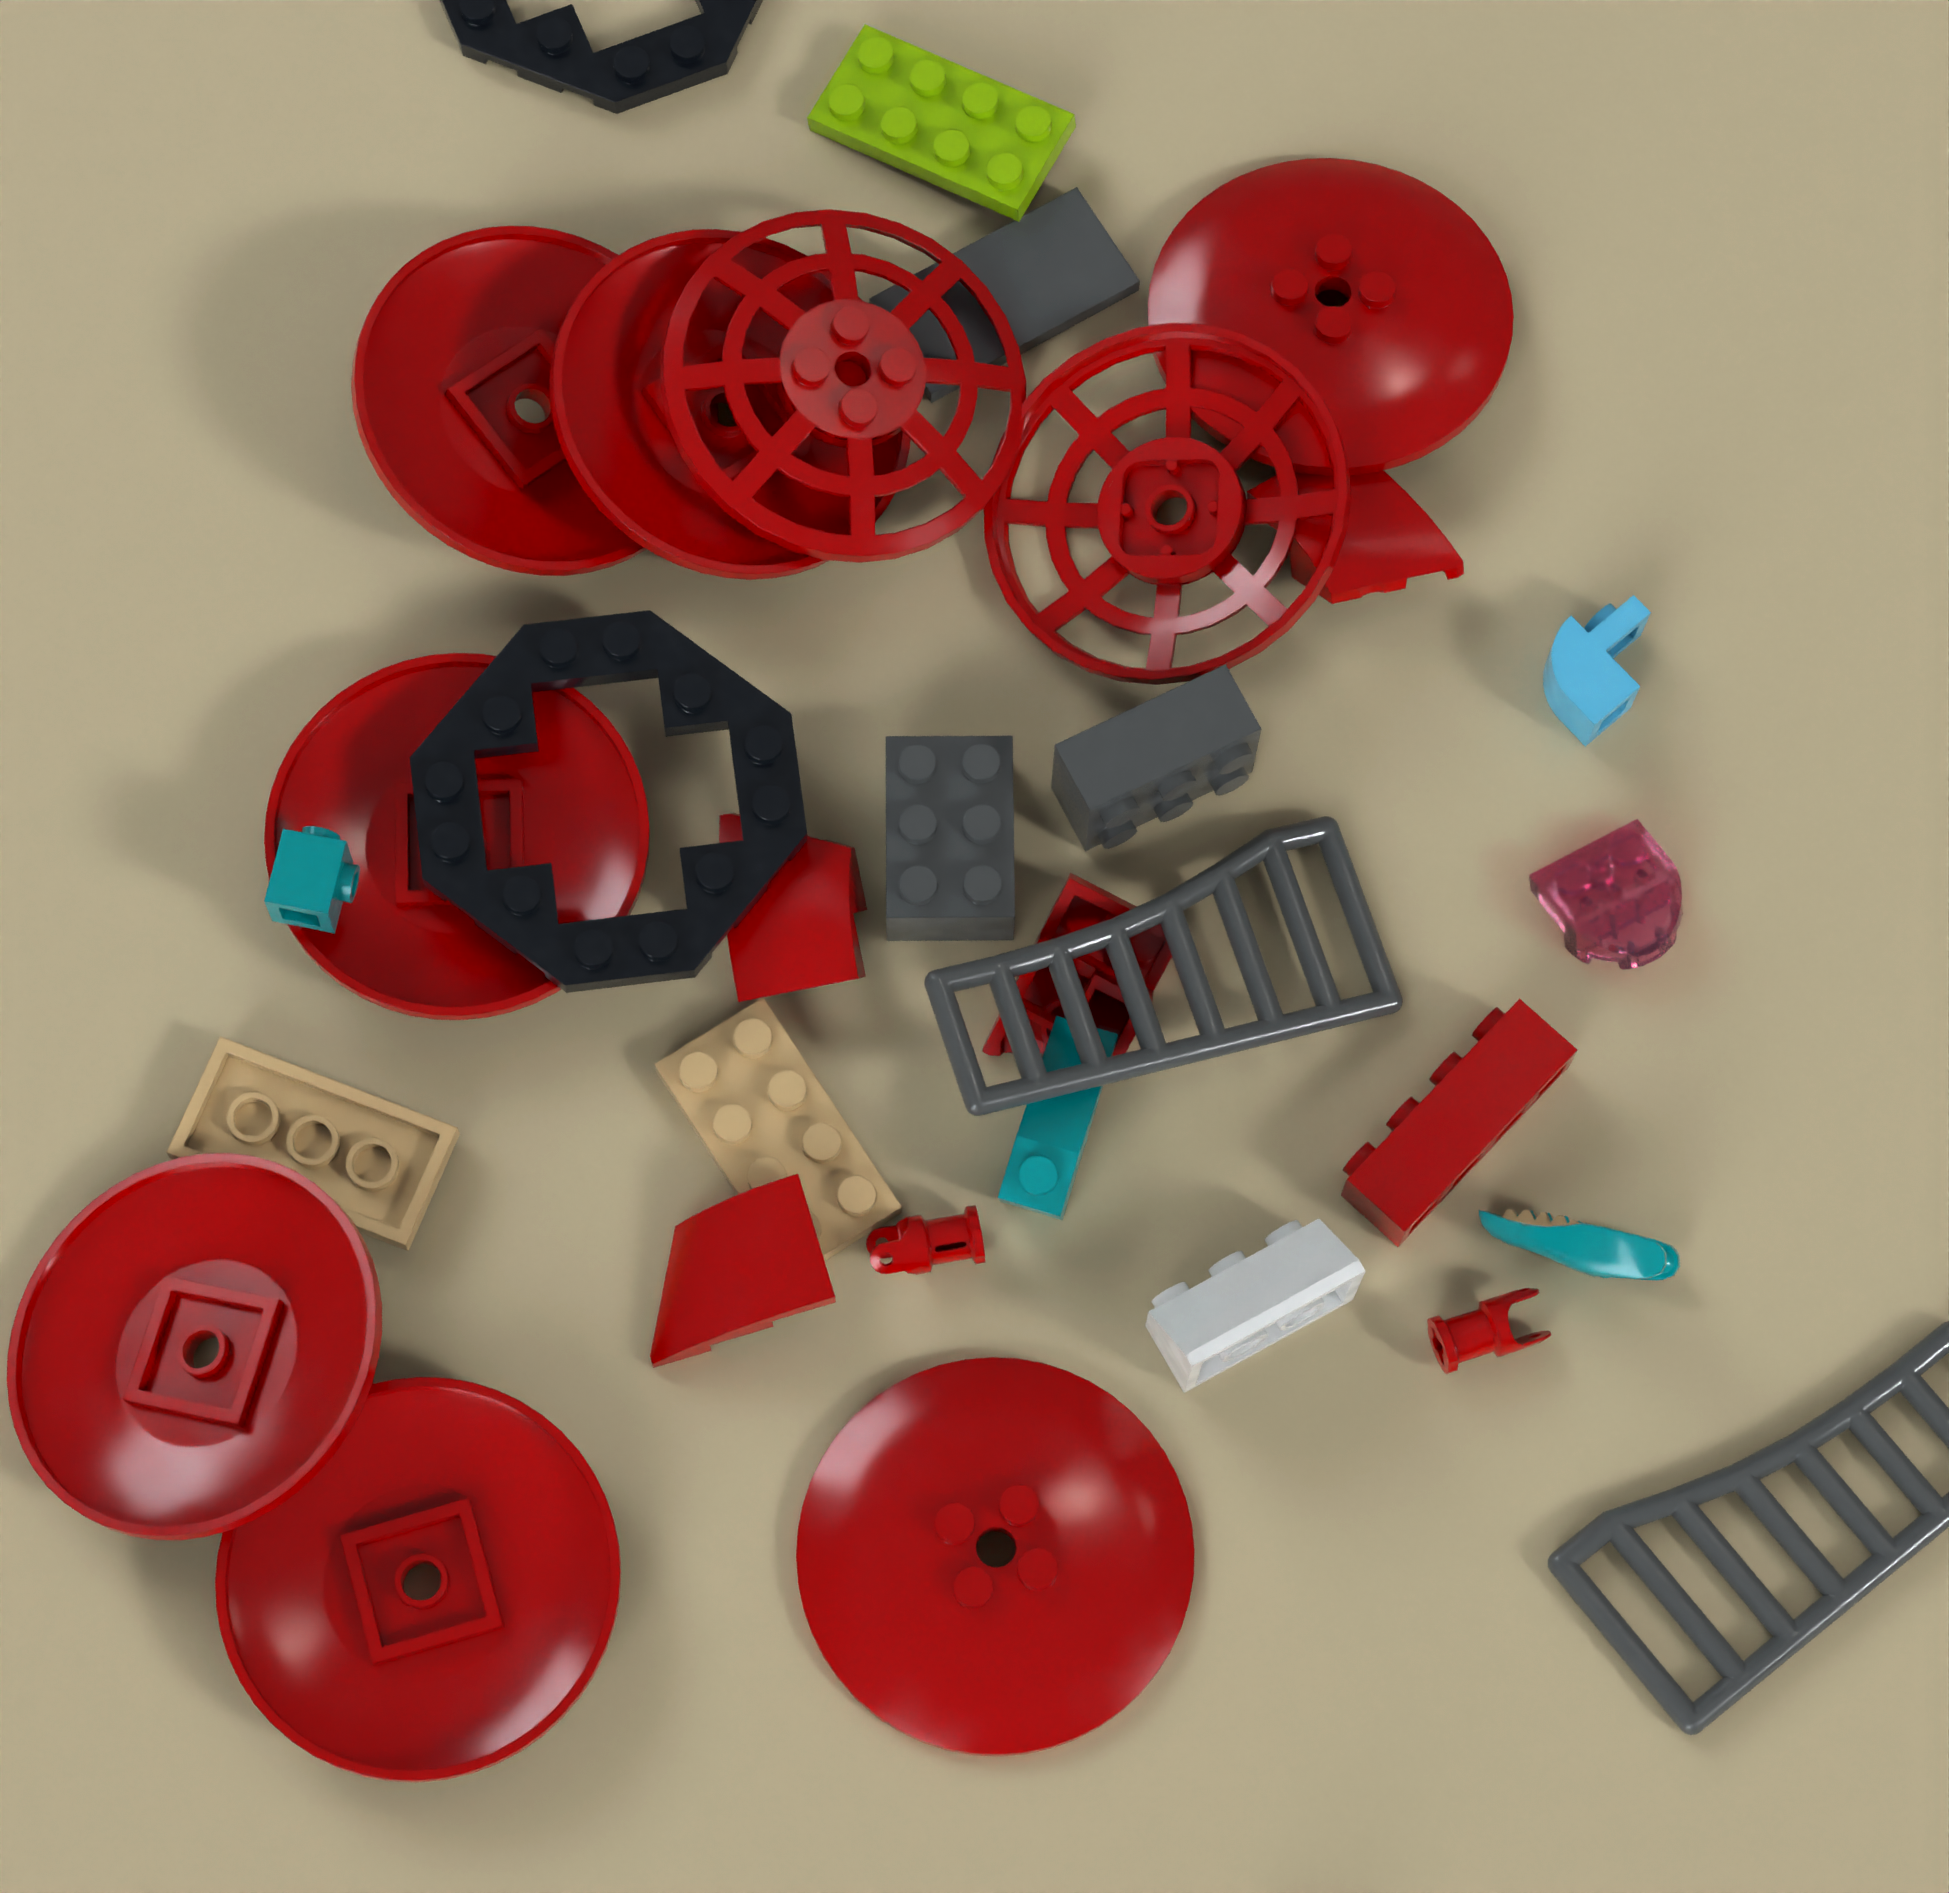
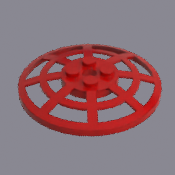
(828, 407)
(1163, 471)

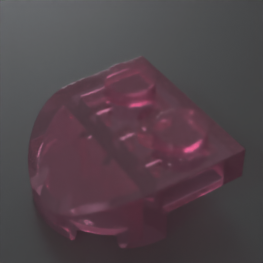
(1614, 898)

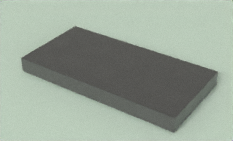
(1042, 274)

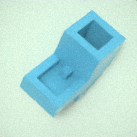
(1580, 672)

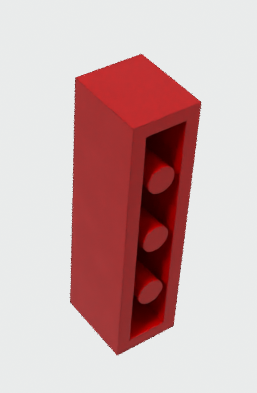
(1457, 1122)

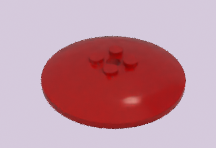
(1394, 363)
(438, 391)
(616, 424)
(561, 806)
(128, 1295)
(974, 1649)
(444, 1681)

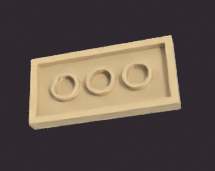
(772, 1119)
(353, 1145)

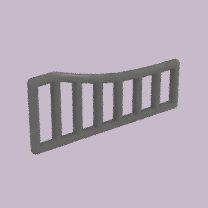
(1167, 910)
(1744, 1478)

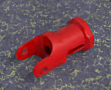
(921, 1243)
(1480, 1332)

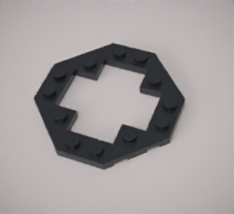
(618, 78)
(520, 902)

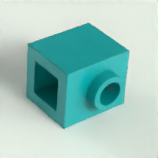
(311, 879)

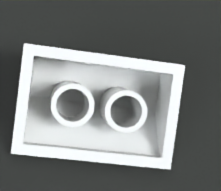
(1253, 1301)

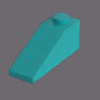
(1052, 1134)

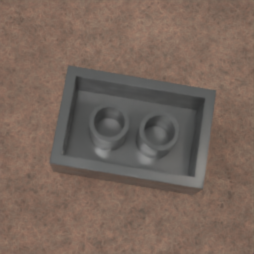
(1156, 759)
(949, 838)

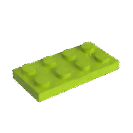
(942, 122)

